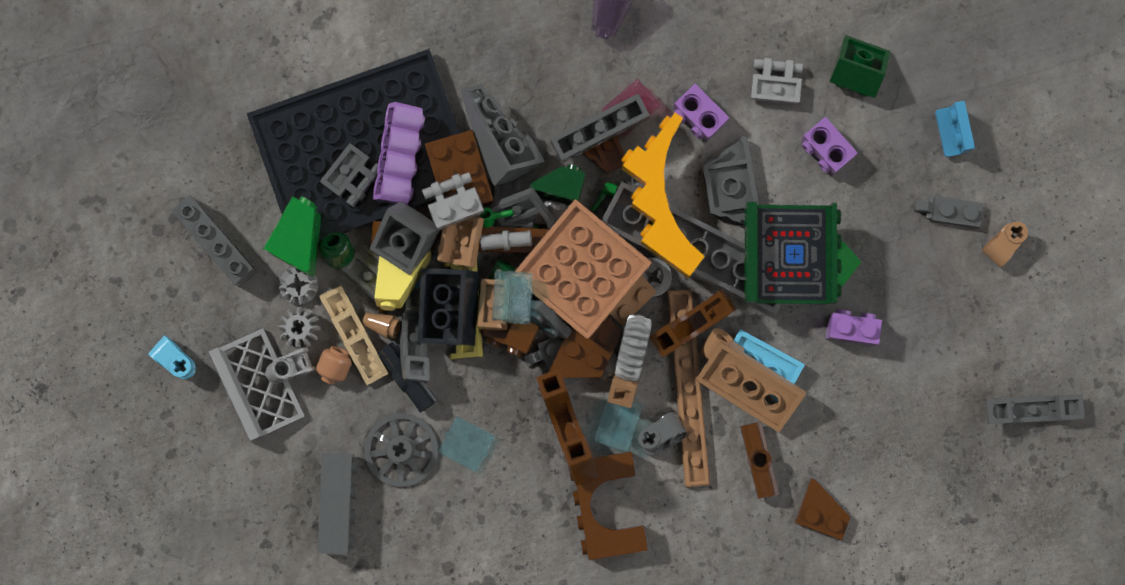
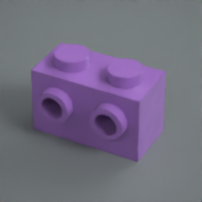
(854, 329)

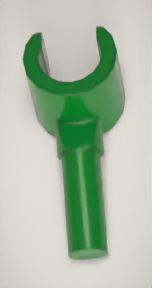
(607, 190)
(489, 216)

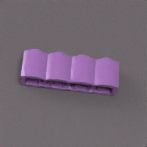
(398, 153)

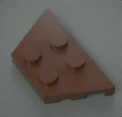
(587, 357)

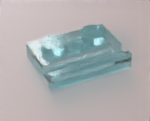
(512, 296)
(618, 425)

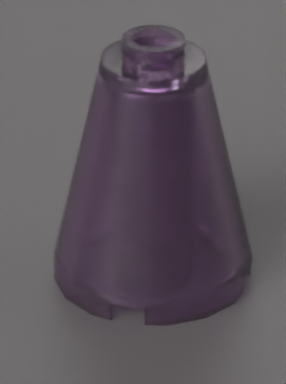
(608, 16)

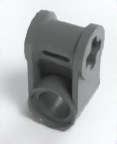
(664, 433)

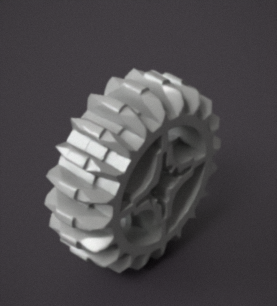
(633, 347)

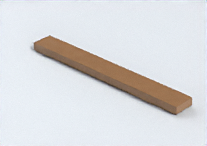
(689, 397)

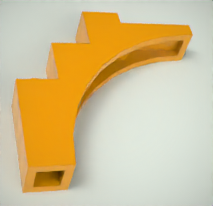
(648, 167)

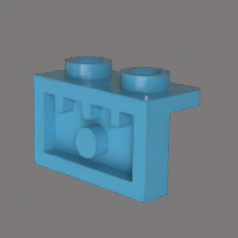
(955, 129)

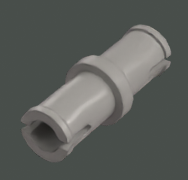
(506, 240)

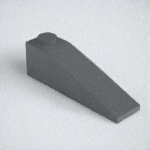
(500, 144)

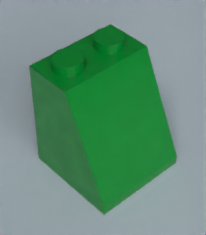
(297, 236)

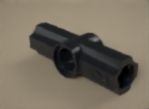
(417, 391)

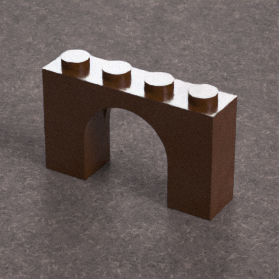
(567, 427)
(599, 540)

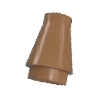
(382, 324)

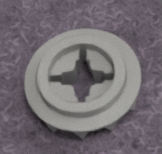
(664, 275)
(290, 294)

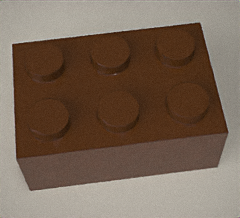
(459, 155)

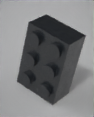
(448, 307)

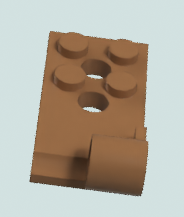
(731, 368)

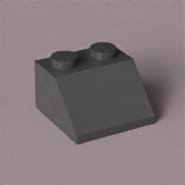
(404, 237)

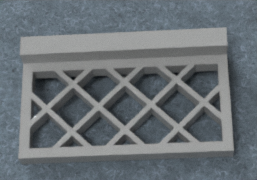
(236, 393)

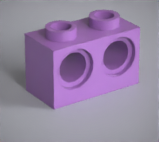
(705, 109)
(833, 143)

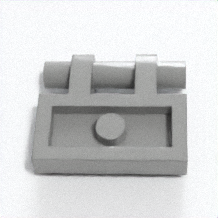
(776, 88)
(455, 208)

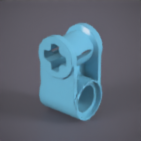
(170, 356)

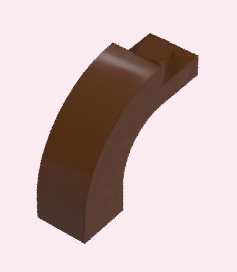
(692, 323)

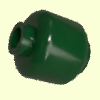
(337, 250)

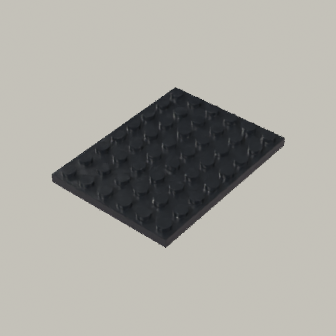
(311, 130)

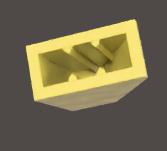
(395, 285)

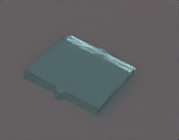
(466, 444)

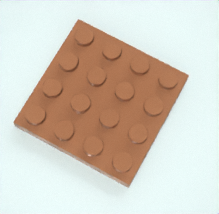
(583, 269)

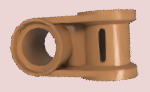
(1003, 246)

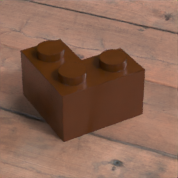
(518, 338)

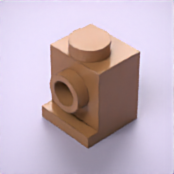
(622, 392)

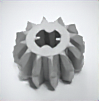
(291, 326)

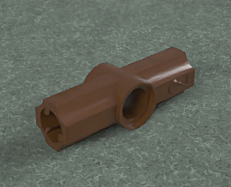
(762, 476)

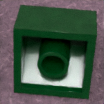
(860, 67)
(561, 185)

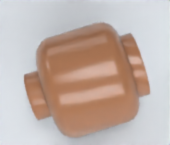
(334, 365)

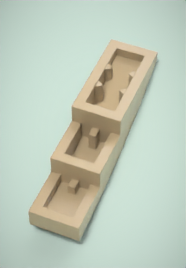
(353, 334)

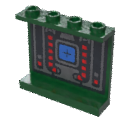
(791, 254)

